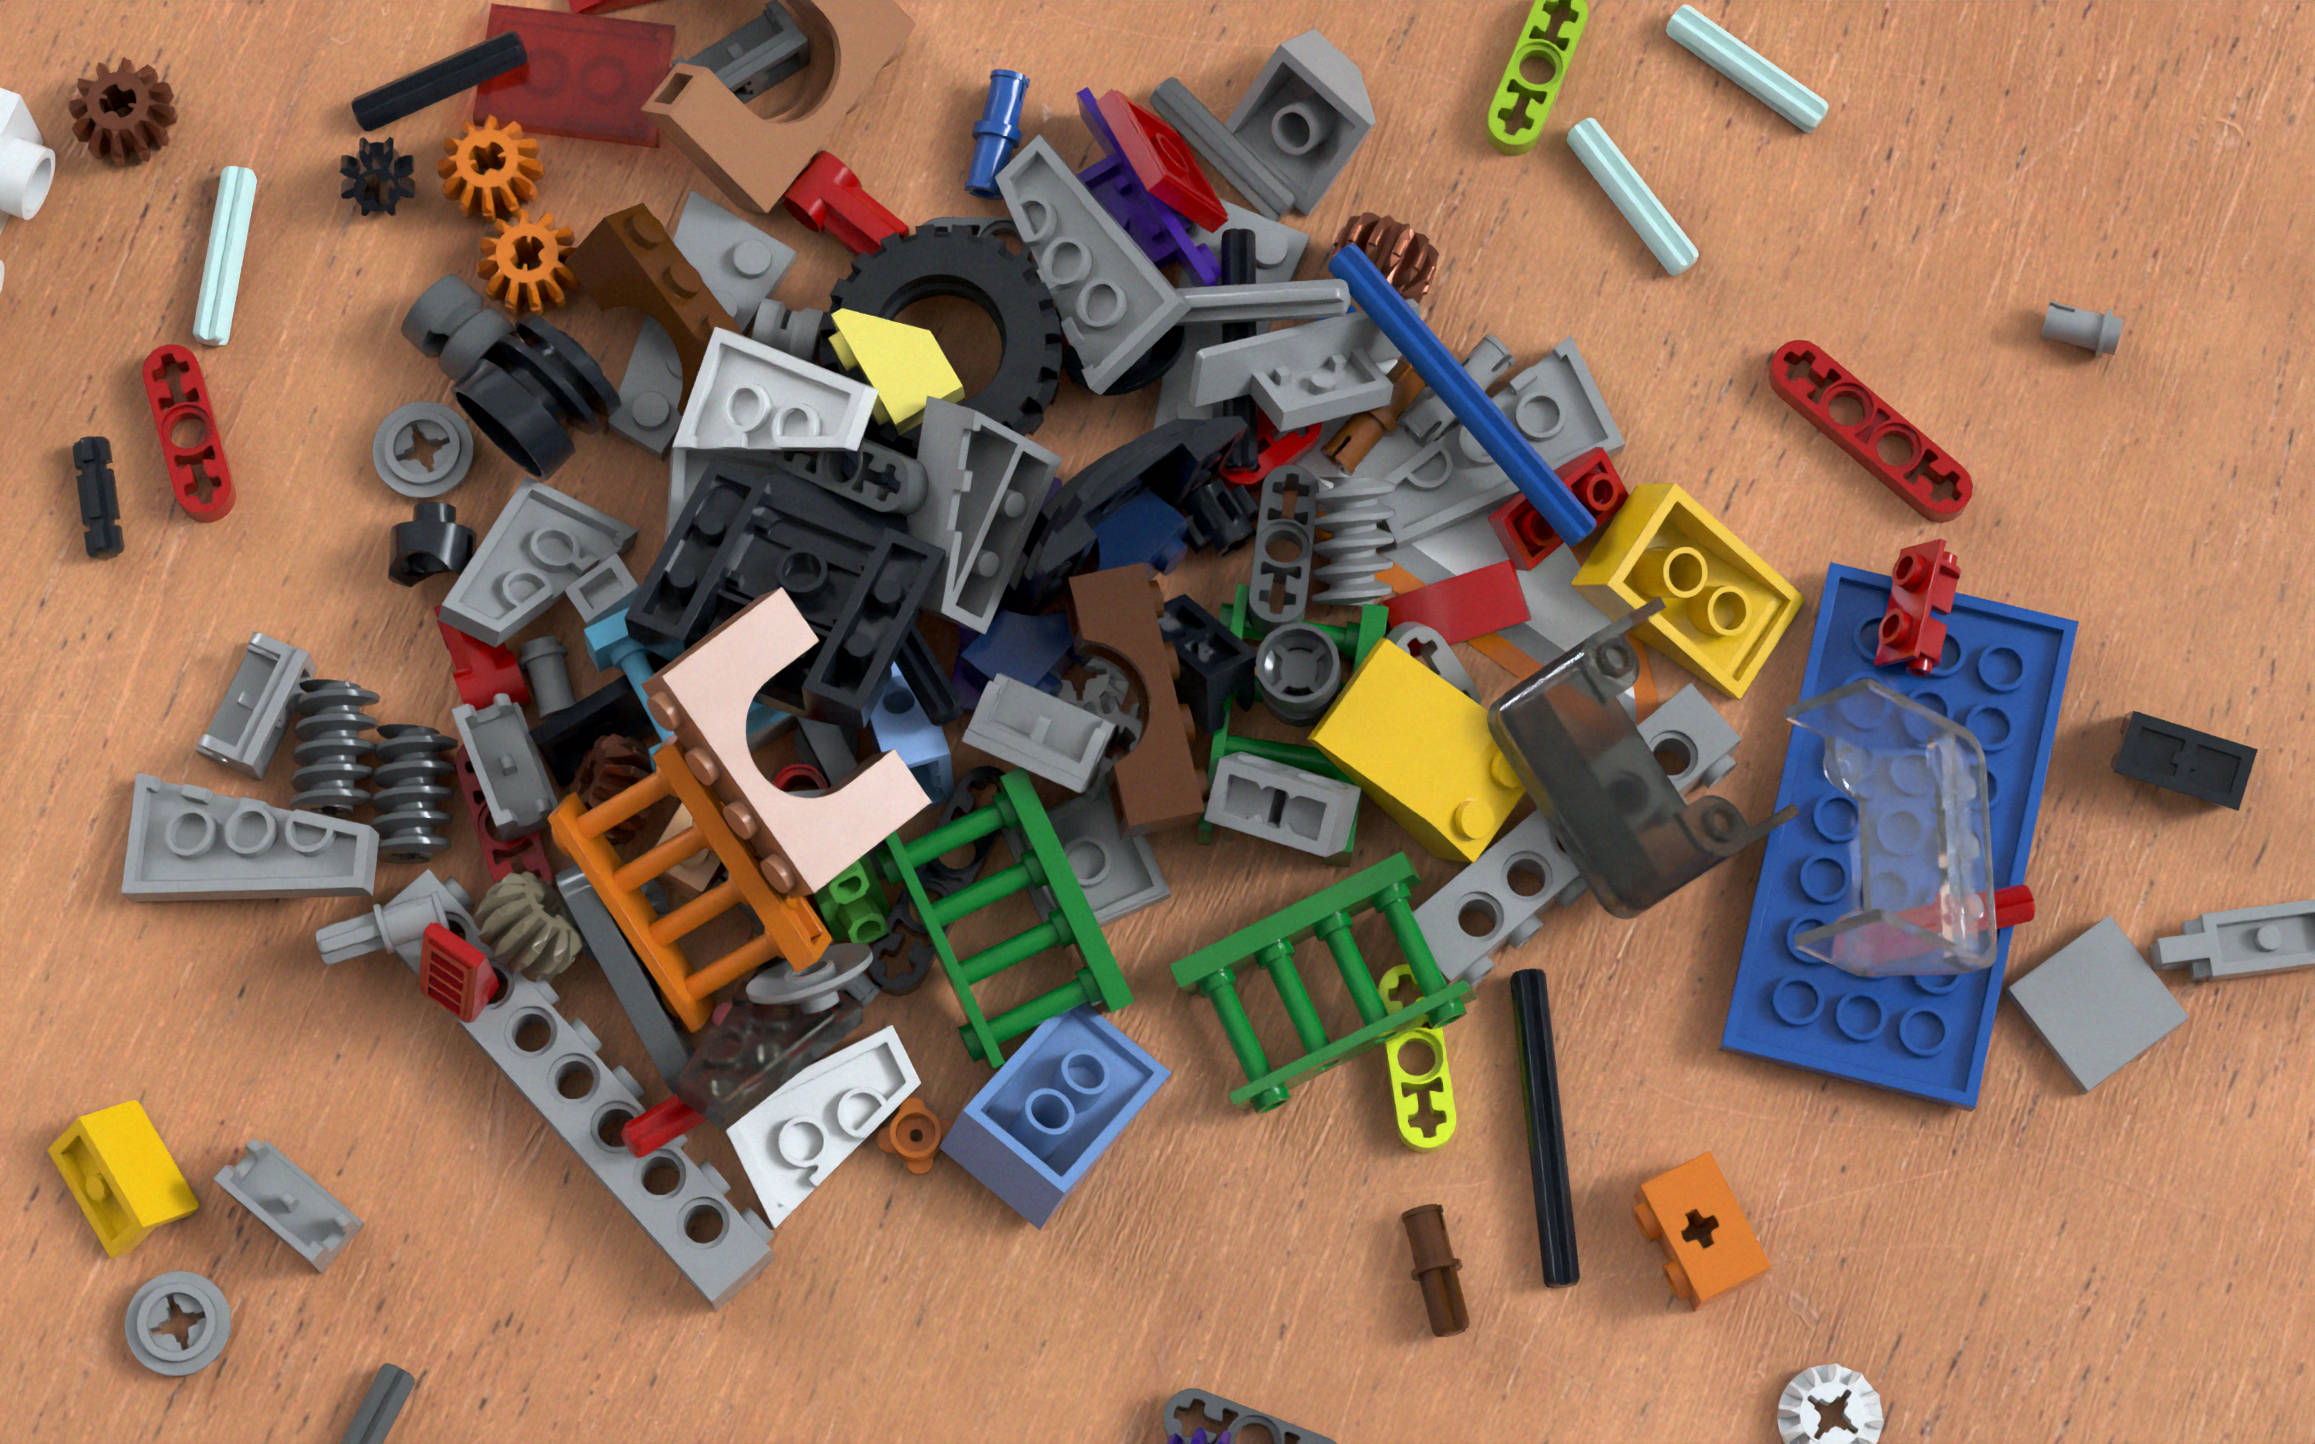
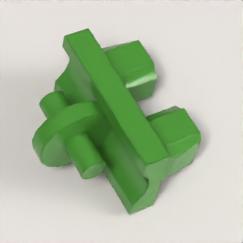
(854, 904)

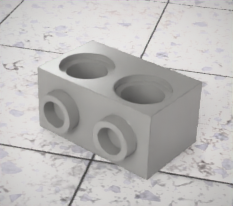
(1282, 803)

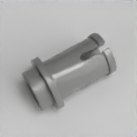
(2082, 328)
(547, 675)

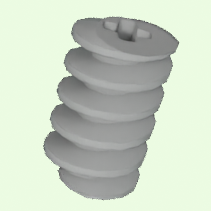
(1353, 541)

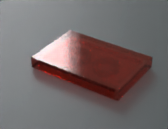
(580, 75)

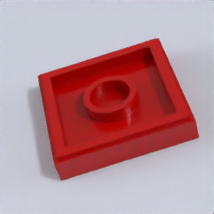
(1162, 160)

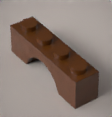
(638, 266)
(1116, 622)

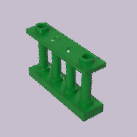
(1355, 644)
(1068, 924)
(1270, 946)

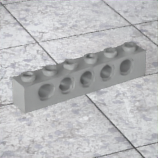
(1682, 726)

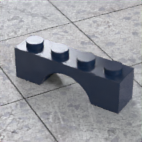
(1040, 646)

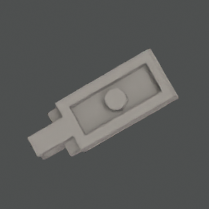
(2242, 942)

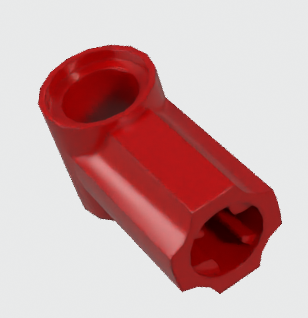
(833, 201)
(482, 669)

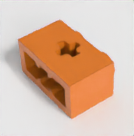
(1731, 1251)

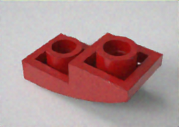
(1530, 537)
(1463, 605)

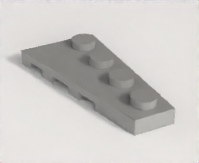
(1277, 260)
(740, 270)
(1099, 278)
(224, 848)

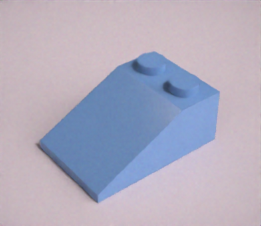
(1054, 1111)

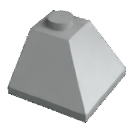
(1305, 116)

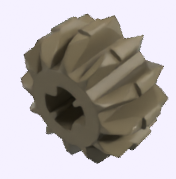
(529, 927)

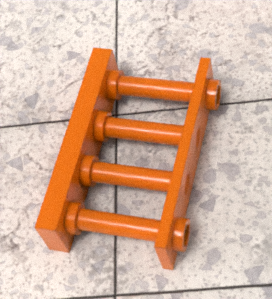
(790, 924)

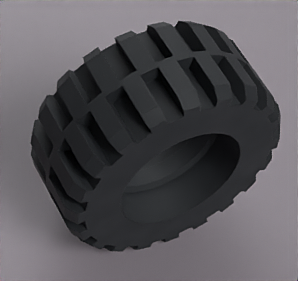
(974, 270)

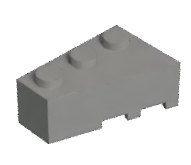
(977, 507)

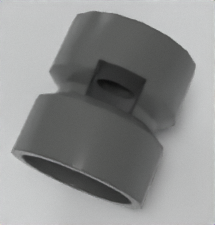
(452, 325)
(1298, 673)

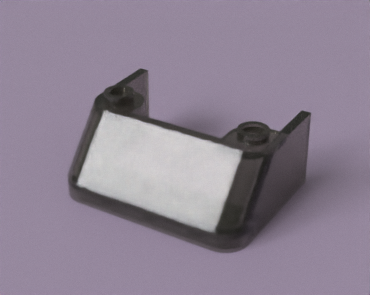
(1604, 783)

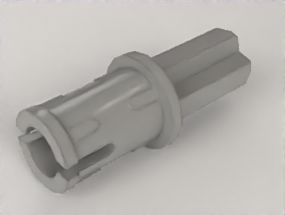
(380, 929)

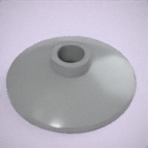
(814, 986)

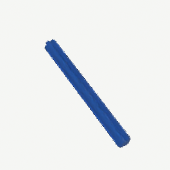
(1462, 395)

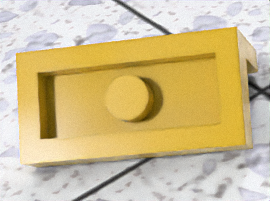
(121, 1176)

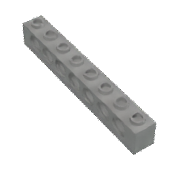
(713, 1268)

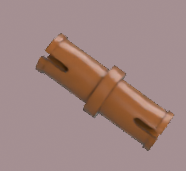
(1366, 428)

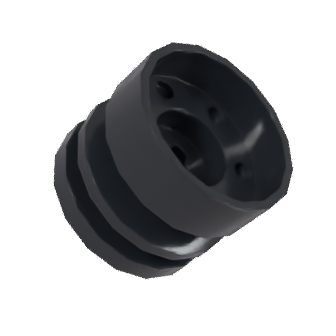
(547, 385)

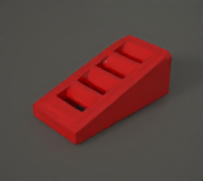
(455, 973)

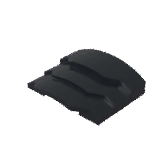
(1167, 460)
(839, 561)

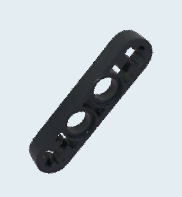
(939, 880)

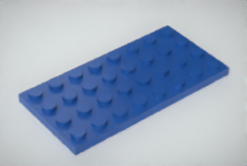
(1909, 1033)

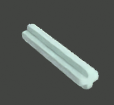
(1747, 68)
(1632, 196)
(224, 256)

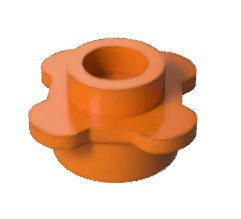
(897, 1139)

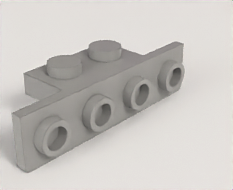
(1302, 370)

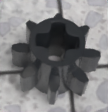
(377, 176)
(1220, 519)

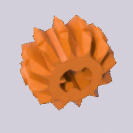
(494, 188)
(518, 243)

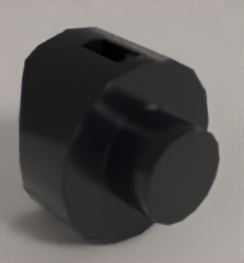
(429, 544)

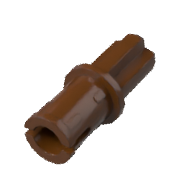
(1436, 1269)

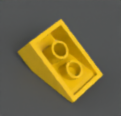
(1717, 593)
(1420, 753)

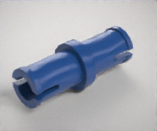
(996, 132)

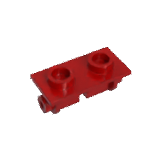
(1922, 582)

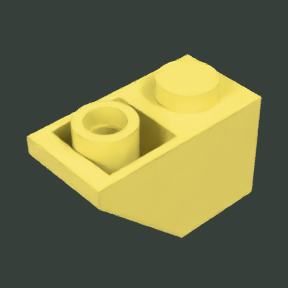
(898, 362)

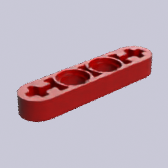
(1877, 423)

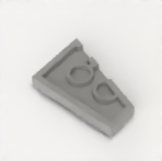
(528, 561)

